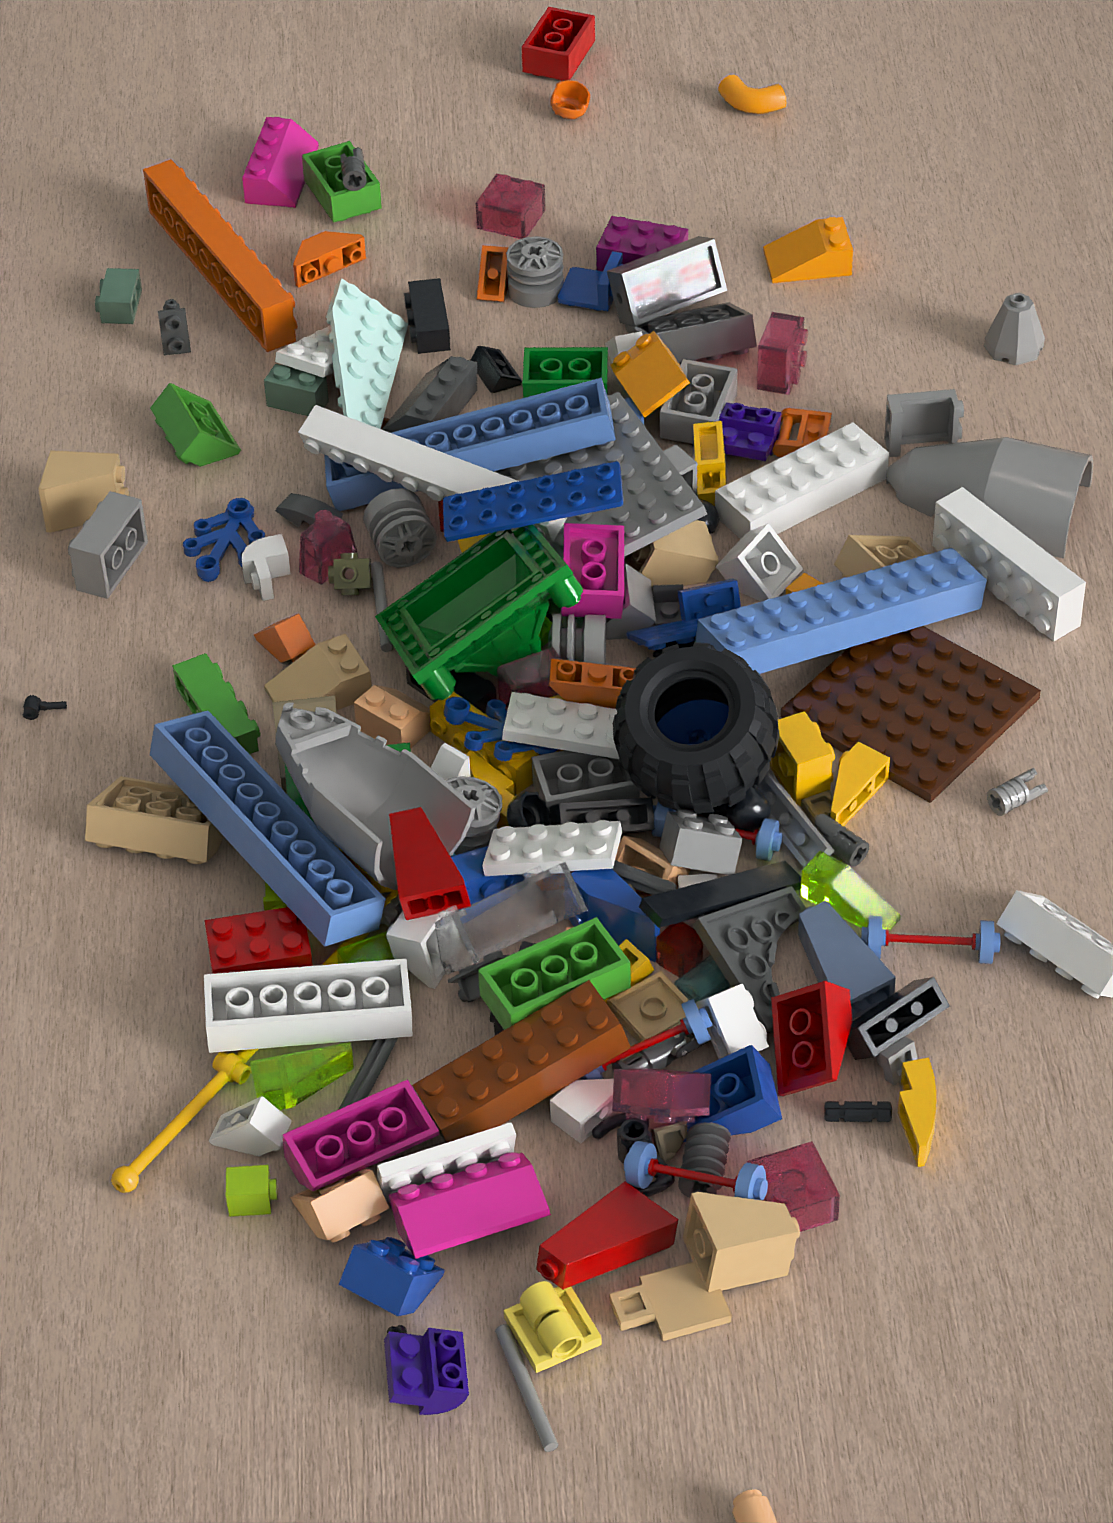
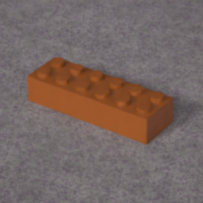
(523, 1064)

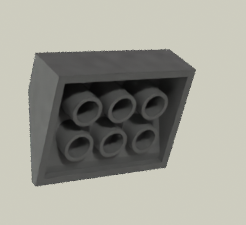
(703, 332)

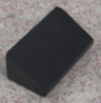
(495, 369)

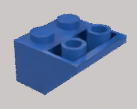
(390, 1275)

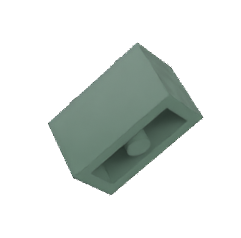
(119, 296)
(295, 390)

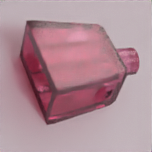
(323, 543)

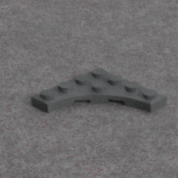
(745, 945)

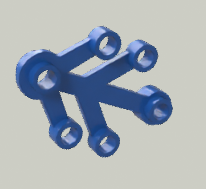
(237, 512)
(458, 710)

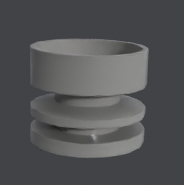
(534, 271)
(400, 527)
(579, 644)
(487, 812)

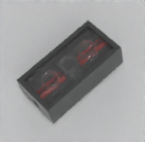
(667, 280)

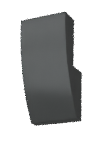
(302, 508)

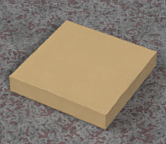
(649, 1006)
(683, 1302)

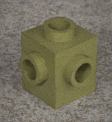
(361, 578)

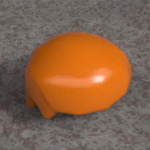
(570, 99)

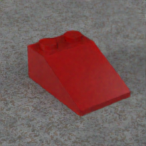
(810, 1035)

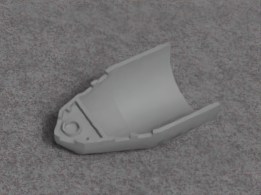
(1017, 479)
(358, 781)

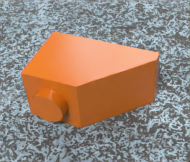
(493, 274)
(286, 638)

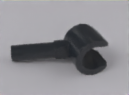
(33, 705)

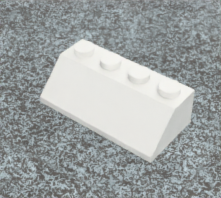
(1060, 939)

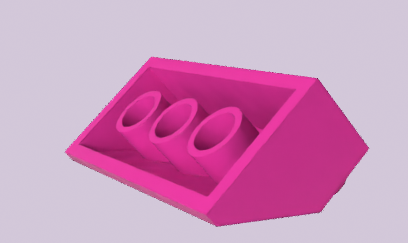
(275, 166)
(358, 1136)
(468, 1204)

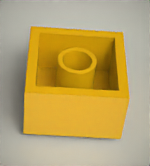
(802, 758)

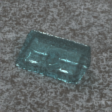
(702, 981)

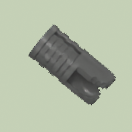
(353, 170)
(843, 841)

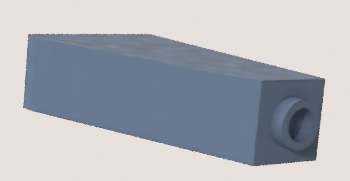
(844, 958)

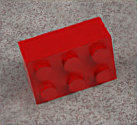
(558, 43)
(258, 941)

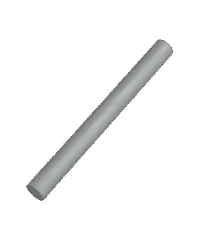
(380, 602)
(526, 1388)

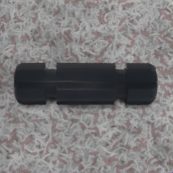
(858, 1111)

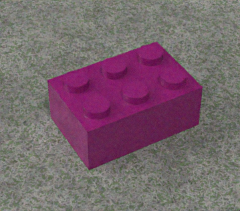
(636, 239)

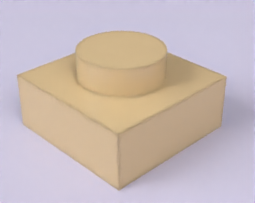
(632, 1307)

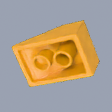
(811, 252)
(649, 373)

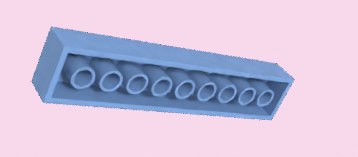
(494, 437)
(847, 611)
(267, 828)

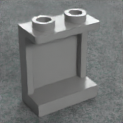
(922, 419)

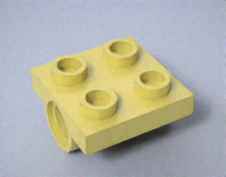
(551, 1325)

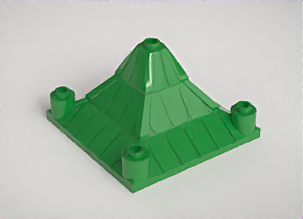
(479, 609)

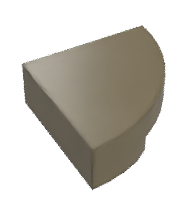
(817, 805)
(669, 1139)

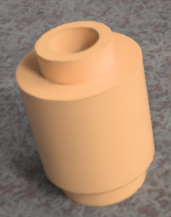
(752, 1508)

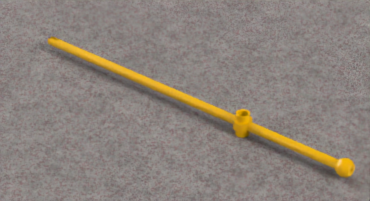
(230, 1068)

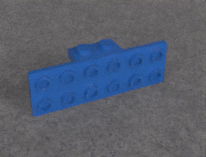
(532, 501)
(694, 605)

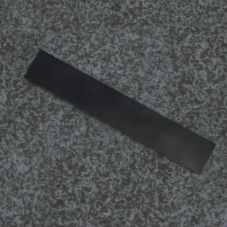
(718, 894)

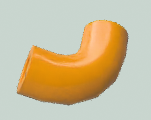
(752, 99)

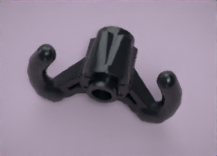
(630, 1132)

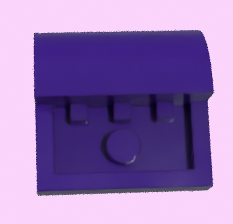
(749, 430)
(427, 1370)

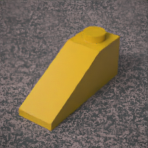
(859, 778)

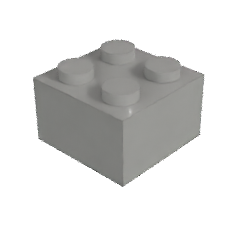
(700, 842)

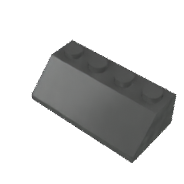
(438, 395)

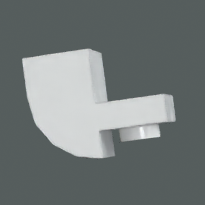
(263, 561)

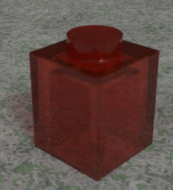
(679, 949)

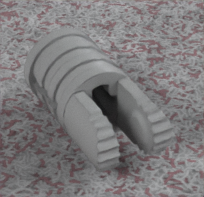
(1014, 793)

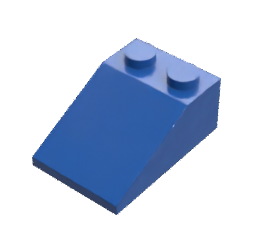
(616, 908)
(741, 1093)

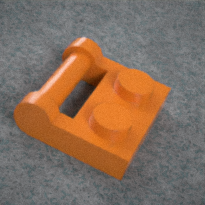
(812, 427)

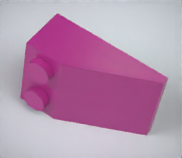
(597, 562)

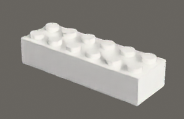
(803, 482)
(1012, 563)
(307, 1005)

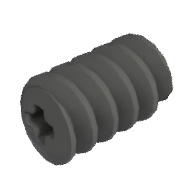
(704, 1153)

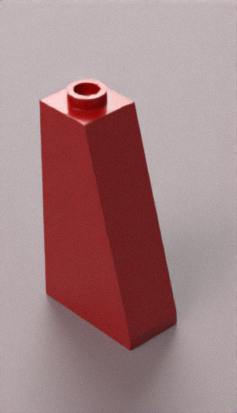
(423, 867)
(606, 1237)

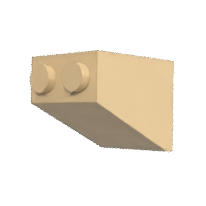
(76, 484)
(677, 558)
(739, 1239)

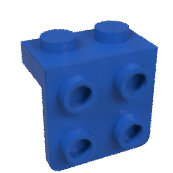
(589, 287)

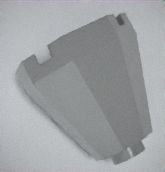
(1015, 331)

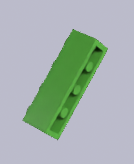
(204, 689)

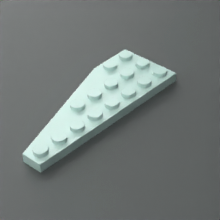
(366, 352)

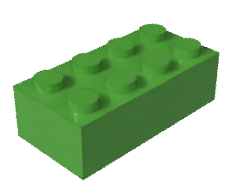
(552, 968)

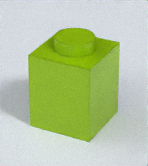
(250, 1190)

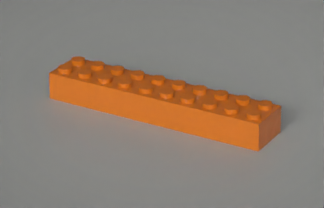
(221, 255)

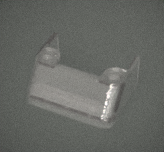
(507, 916)

